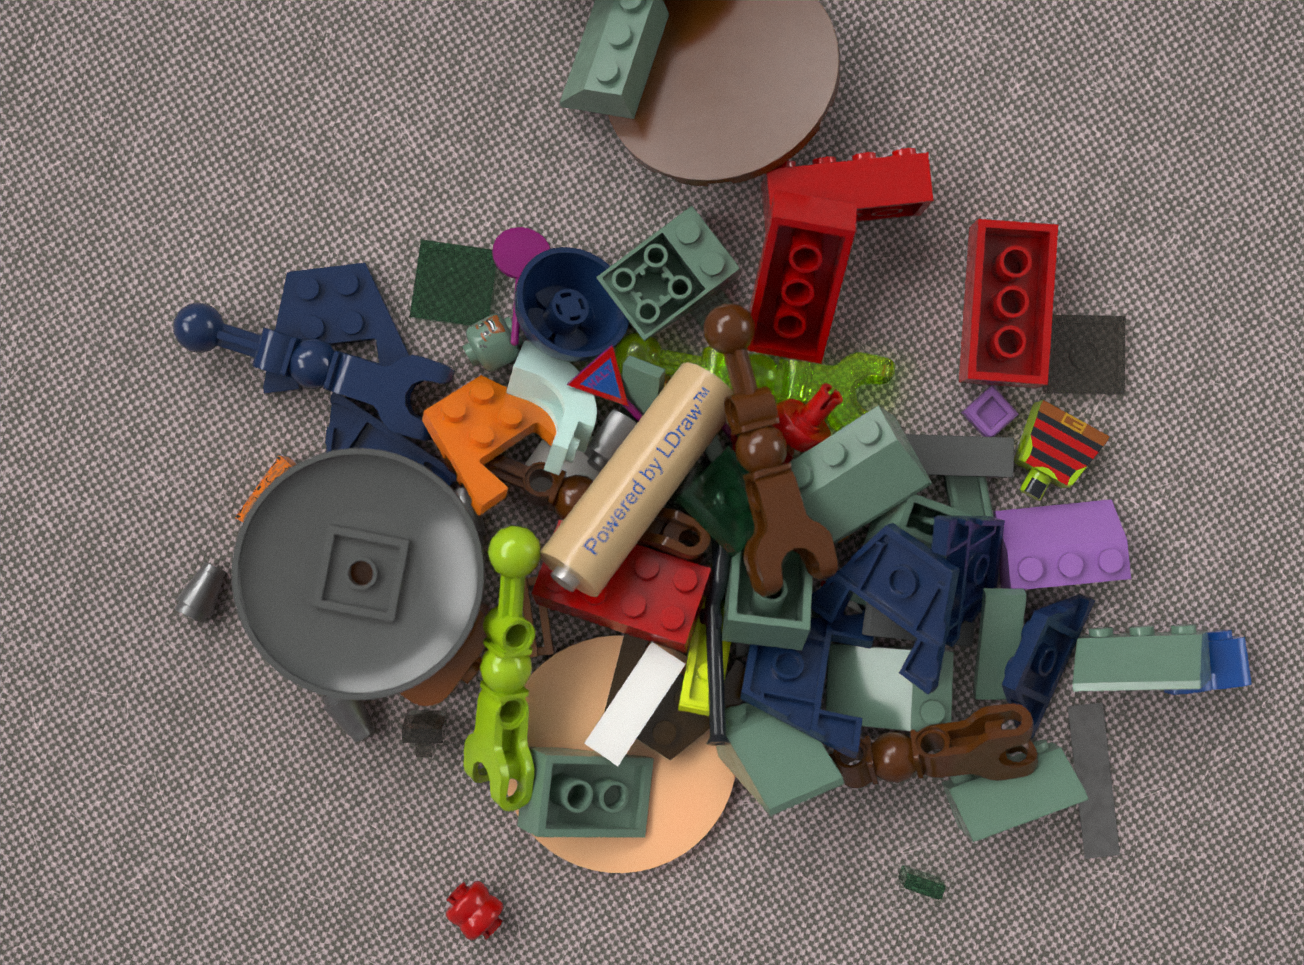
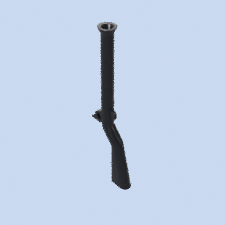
(712, 618)

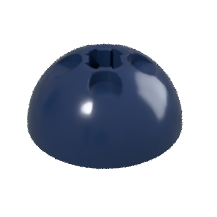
(567, 284)

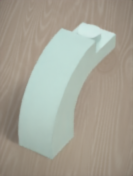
(573, 411)

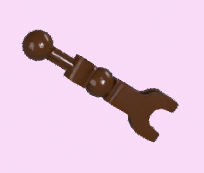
(761, 450)
(662, 535)
(966, 748)

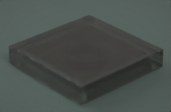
(1087, 355)

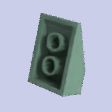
(869, 687)
(775, 759)
(587, 794)

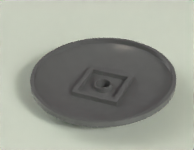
(298, 584)

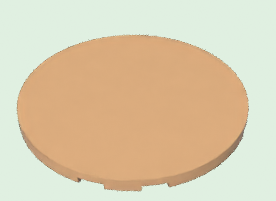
(685, 792)

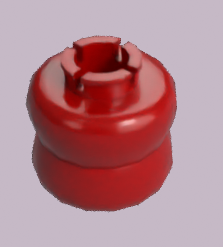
(474, 910)

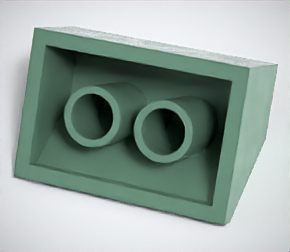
(615, 57)
(859, 473)
(1142, 659)
(992, 806)

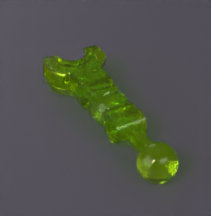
(786, 380)

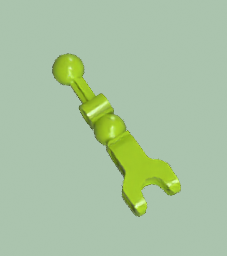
(505, 667)

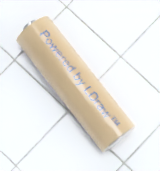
(637, 481)

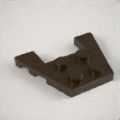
(668, 728)

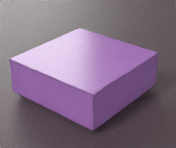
(989, 412)

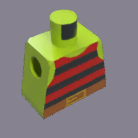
(1055, 449)

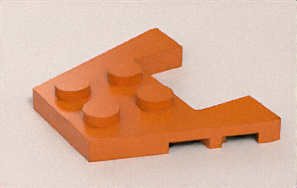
(477, 427)

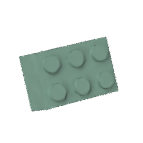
(772, 620)

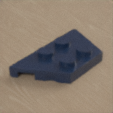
(356, 428)
(1043, 655)

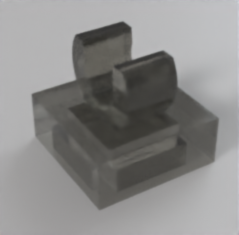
(424, 729)

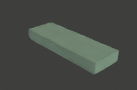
(998, 639)

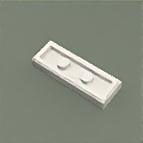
(634, 703)

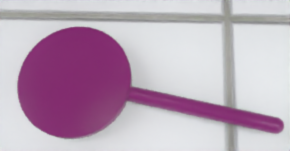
(512, 253)

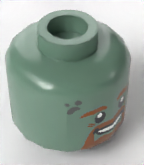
(491, 343)

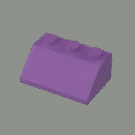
(1062, 545)

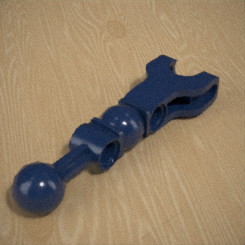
(317, 365)

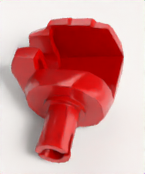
(804, 423)

